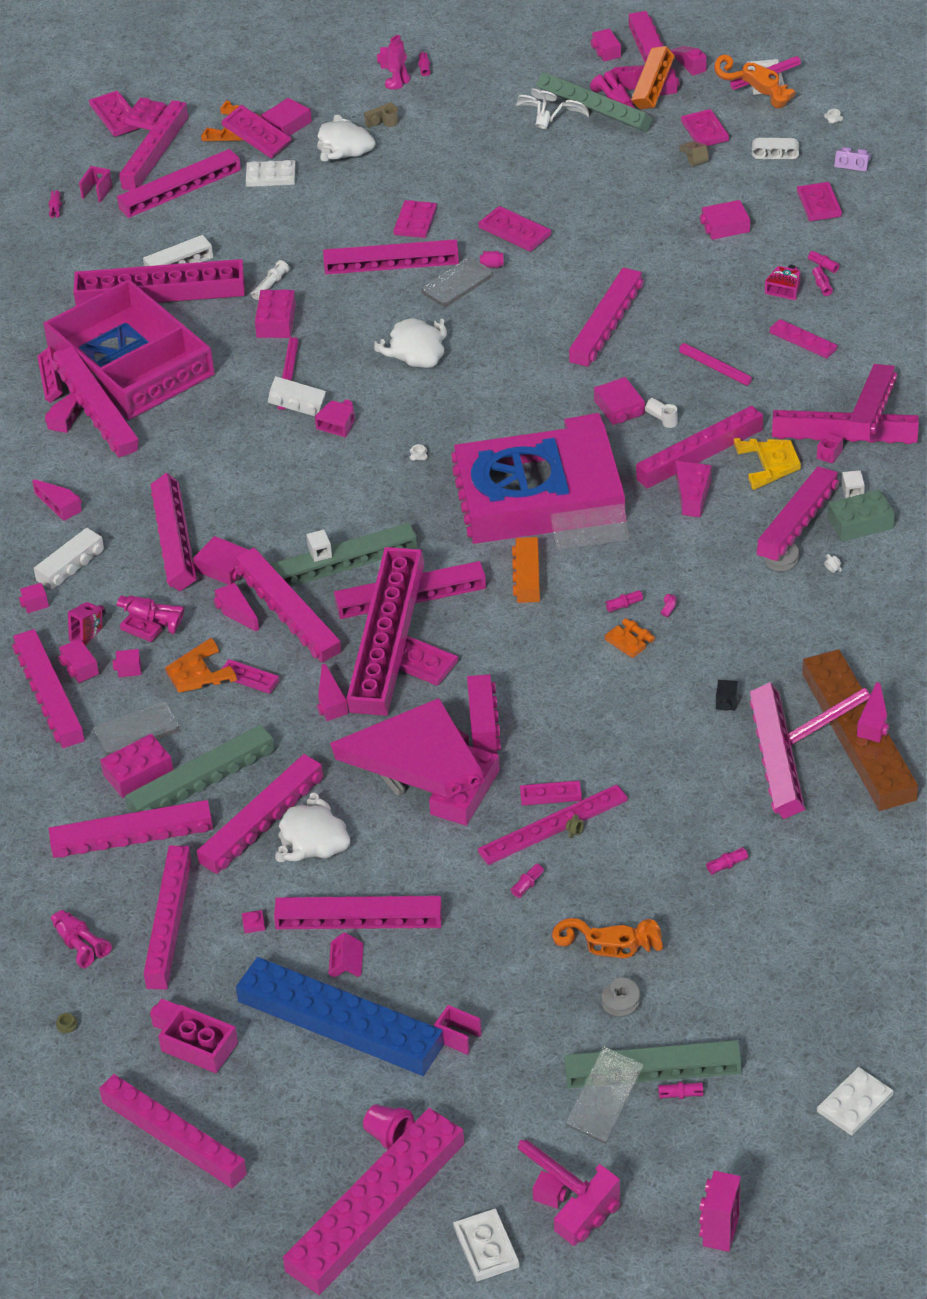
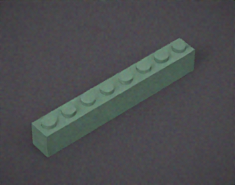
(595, 102)
(345, 555)
(202, 771)
(665, 1062)

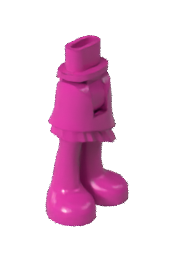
(396, 64)
(610, 80)
(149, 610)
(73, 932)

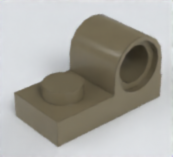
(384, 114)
(696, 152)

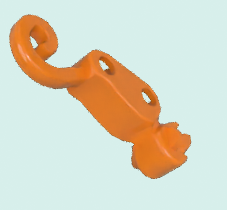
(758, 79)
(611, 938)

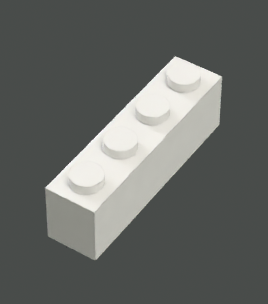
(190, 251)
(69, 558)

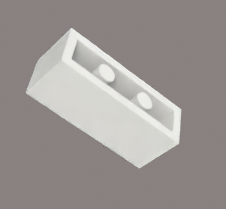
(296, 396)

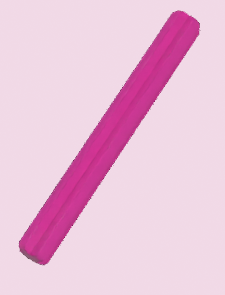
(779, 67)
(715, 364)
(828, 716)
(552, 1167)

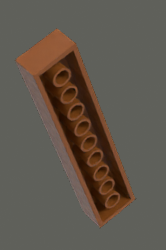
(875, 762)

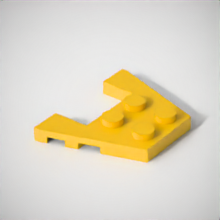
(776, 457)

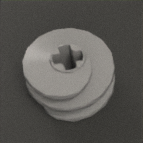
(785, 562)
(621, 997)

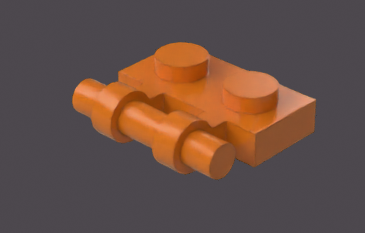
(627, 642)

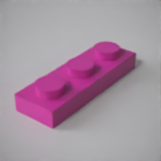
(253, 677)
(550, 793)

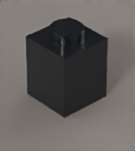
(726, 695)

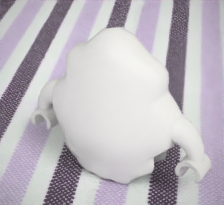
(343, 139)
(415, 343)
(311, 832)

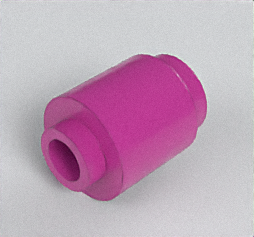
(491, 259)

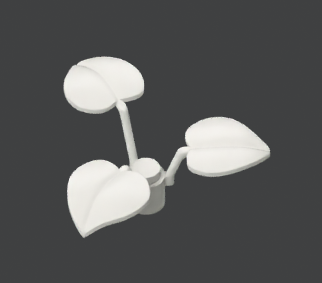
(544, 116)

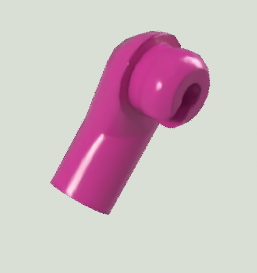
(670, 603)

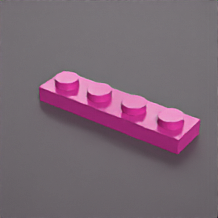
(803, 338)
(49, 376)

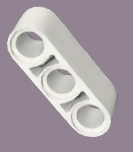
(775, 148)

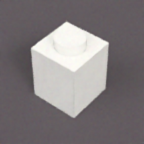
(852, 483)
(319, 545)

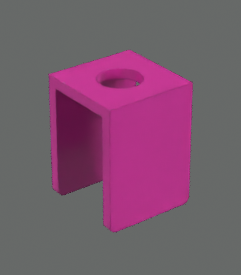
(90, 178)
(462, 1021)

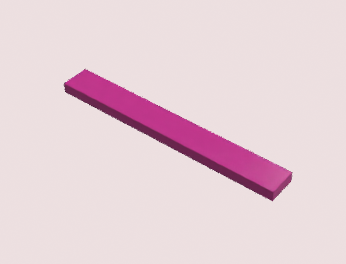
(551, 824)

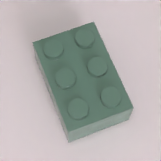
(860, 515)

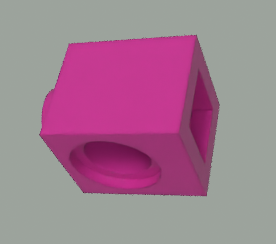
(829, 448)

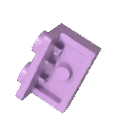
(852, 159)

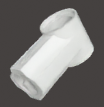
(666, 413)

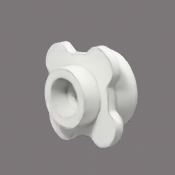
(833, 116)
(418, 452)
(832, 563)

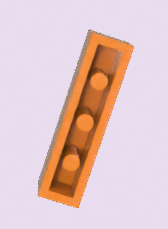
(652, 77)
(526, 569)

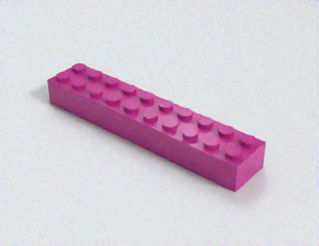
(168, 281)
(385, 631)
(373, 1201)

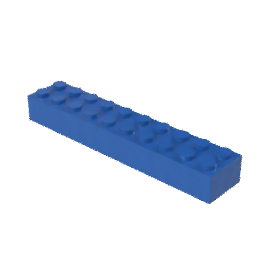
(340, 1016)

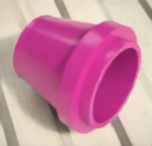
(387, 1123)

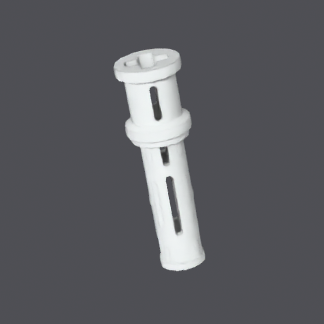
(274, 275)

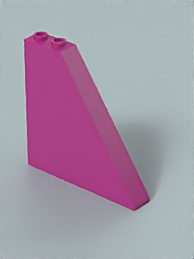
(415, 749)

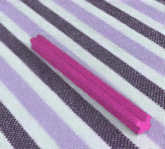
(290, 361)

